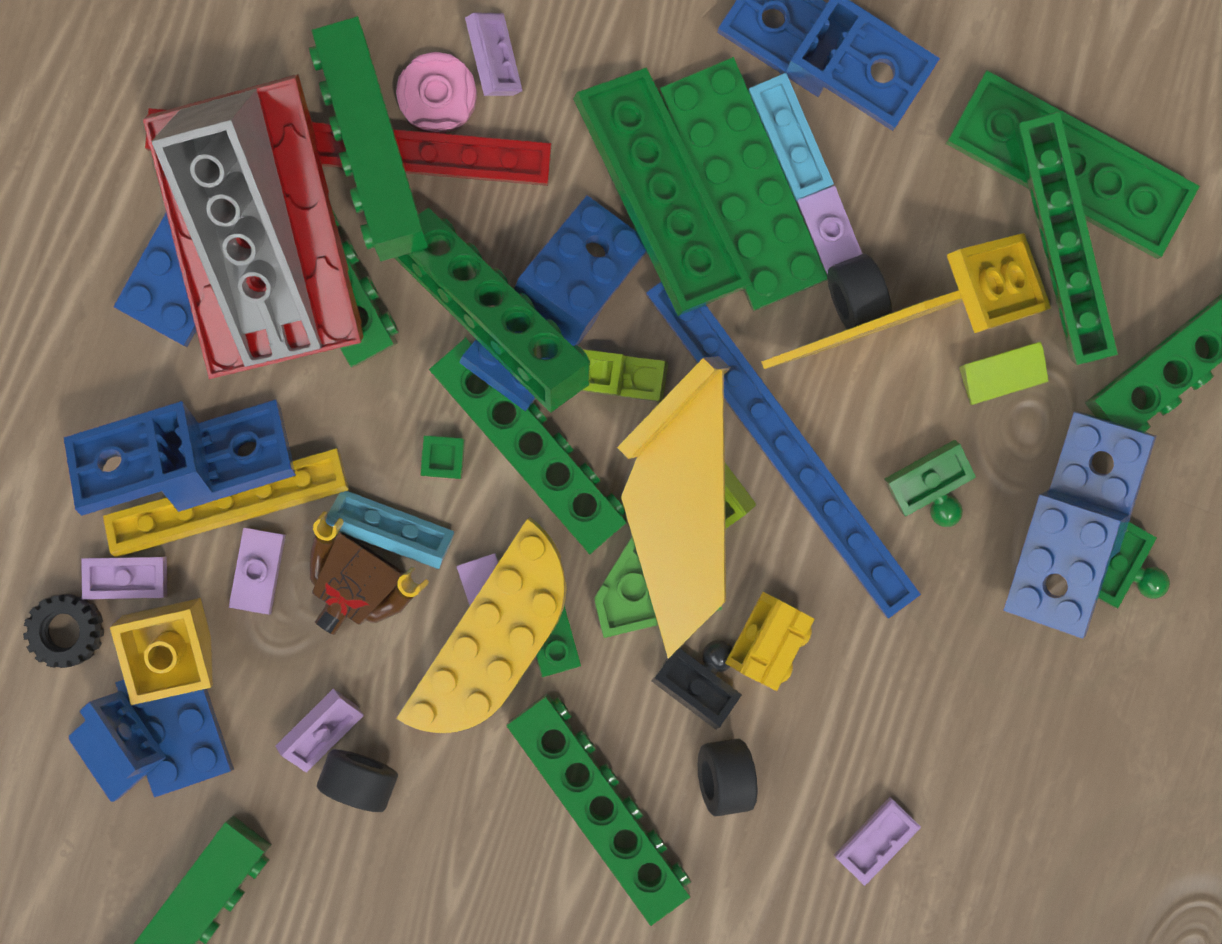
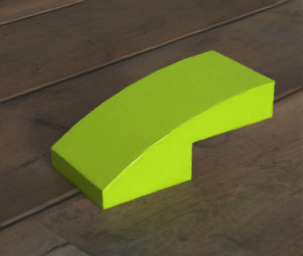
(626, 376)

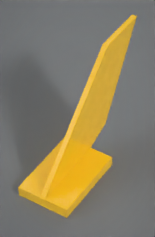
(993, 281)
(679, 502)

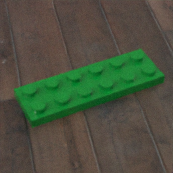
(744, 182)
(1115, 183)
(662, 191)

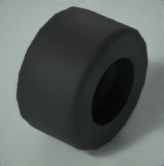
(858, 291)
(727, 777)
(357, 780)

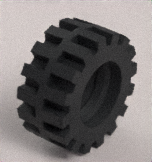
(39, 635)

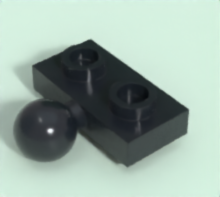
(698, 685)

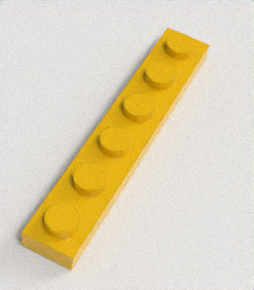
(162, 523)

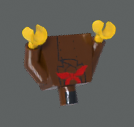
(355, 579)

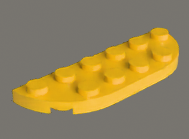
(493, 638)

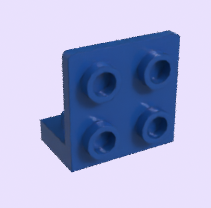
(115, 744)

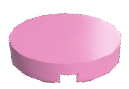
(436, 93)

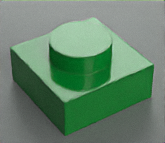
(442, 457)

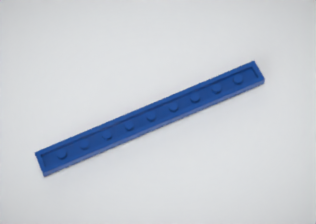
(793, 457)

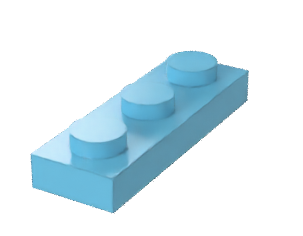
(791, 137)
(391, 529)

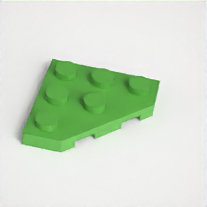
(624, 598)

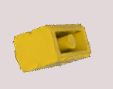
(770, 641)

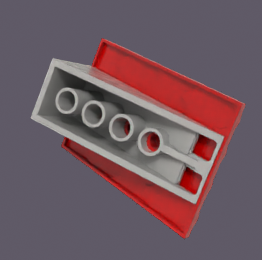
(251, 224)

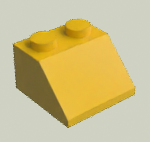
(164, 651)

